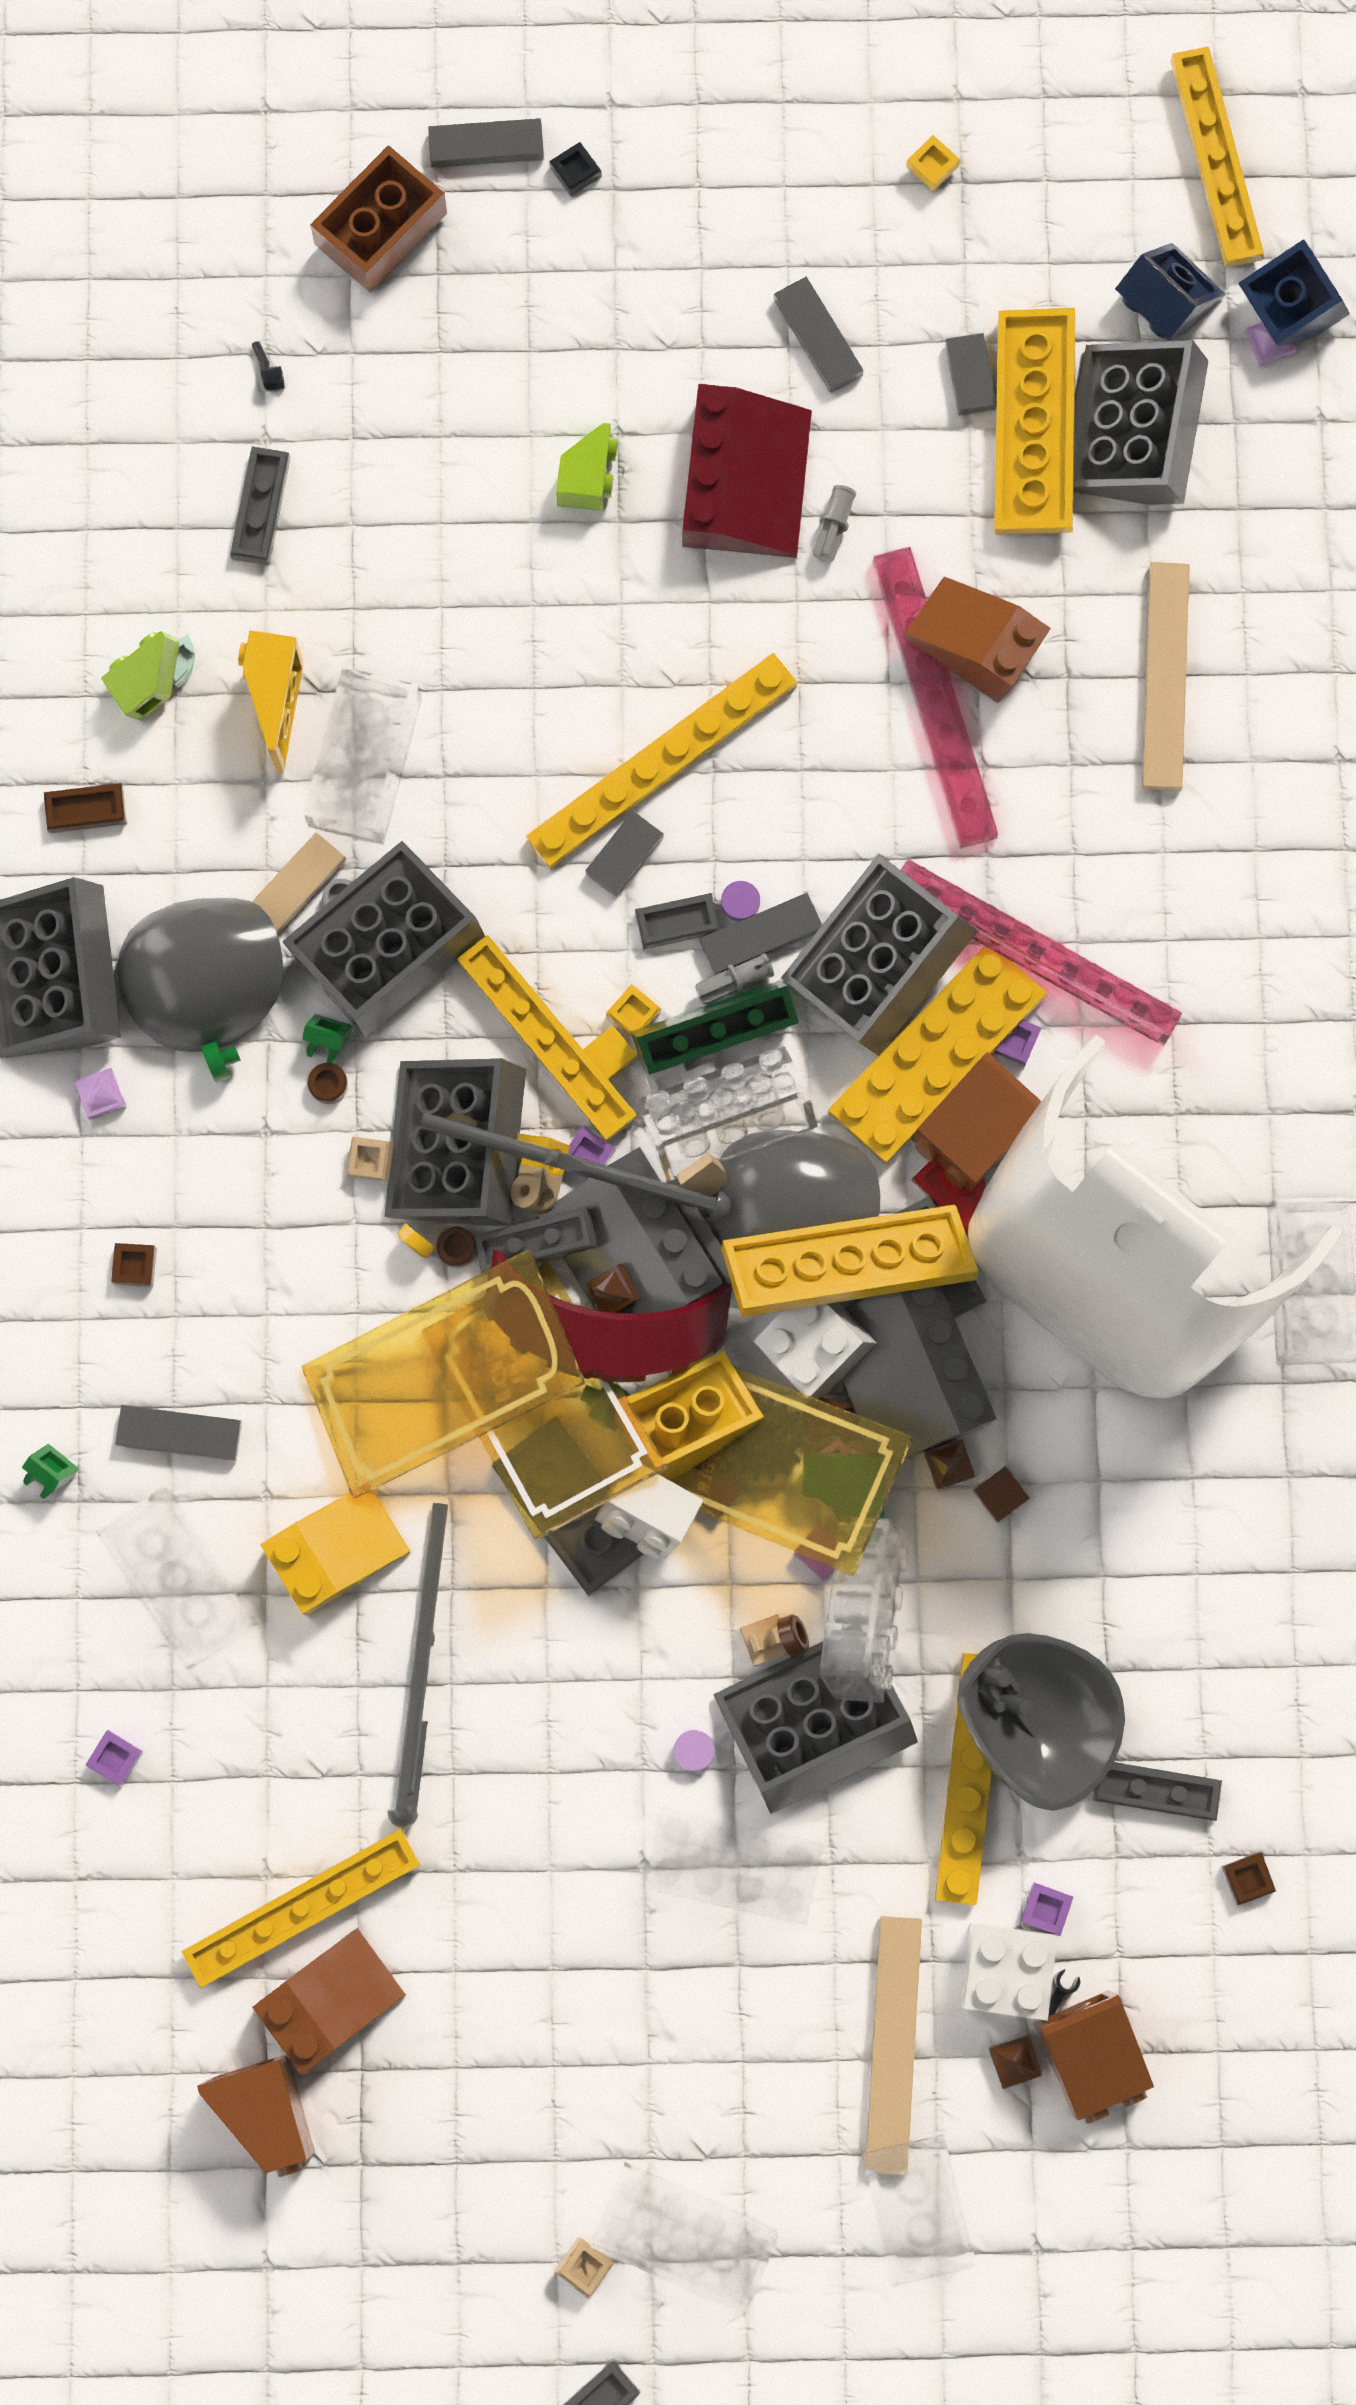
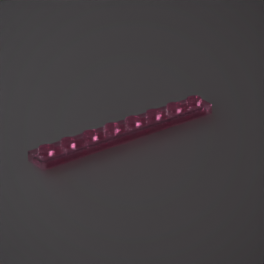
(936, 704)
(1052, 960)

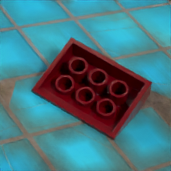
(746, 473)

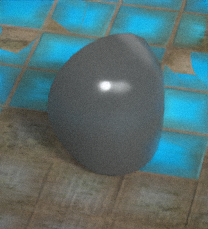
(201, 971)
(797, 1186)
(1043, 1717)

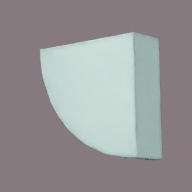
(185, 661)

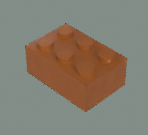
(379, 218)

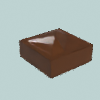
(613, 1290)
(949, 1464)
(1014, 2061)

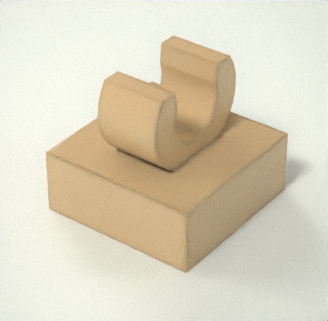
(763, 1640)

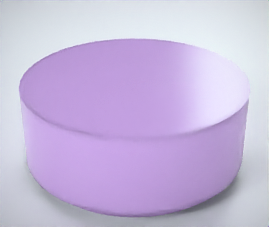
(694, 1750)

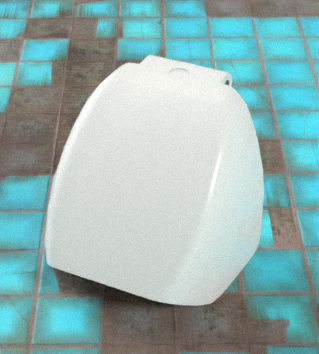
(1116, 1259)

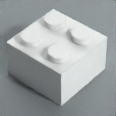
(815, 1346)
(651, 1515)
(1008, 1971)

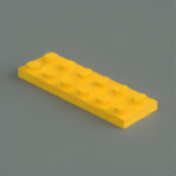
(1035, 421)
(936, 1052)
(849, 1260)

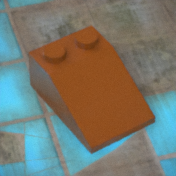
(977, 636)
(329, 2001)

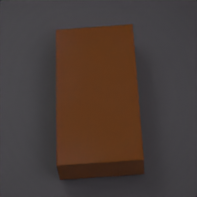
(85, 808)

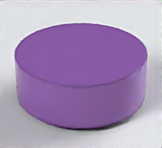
(740, 900)

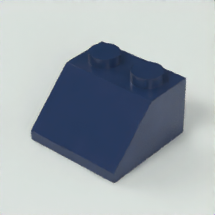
(1168, 291)
(1294, 296)

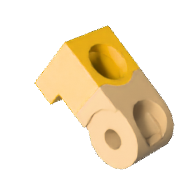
(538, 1183)

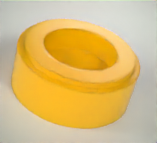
(416, 1241)

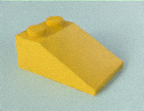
(274, 676)
(695, 1413)
(334, 1550)

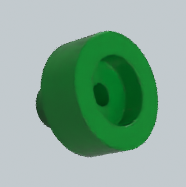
(219, 1060)

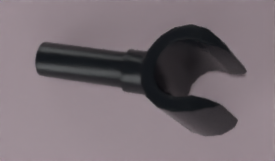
(272, 376)
(1060, 1992)

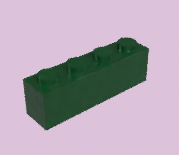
(714, 1027)

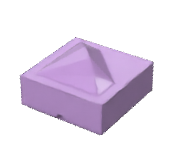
(1265, 347)
(100, 1093)

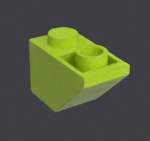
(584, 470)
(145, 676)

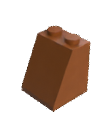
(976, 1123)
(1095, 2056)
(263, 2113)

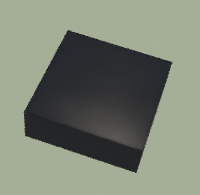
(575, 168)

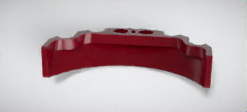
(641, 1344)

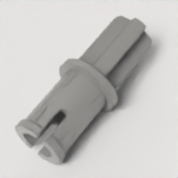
(834, 523)
(734, 979)

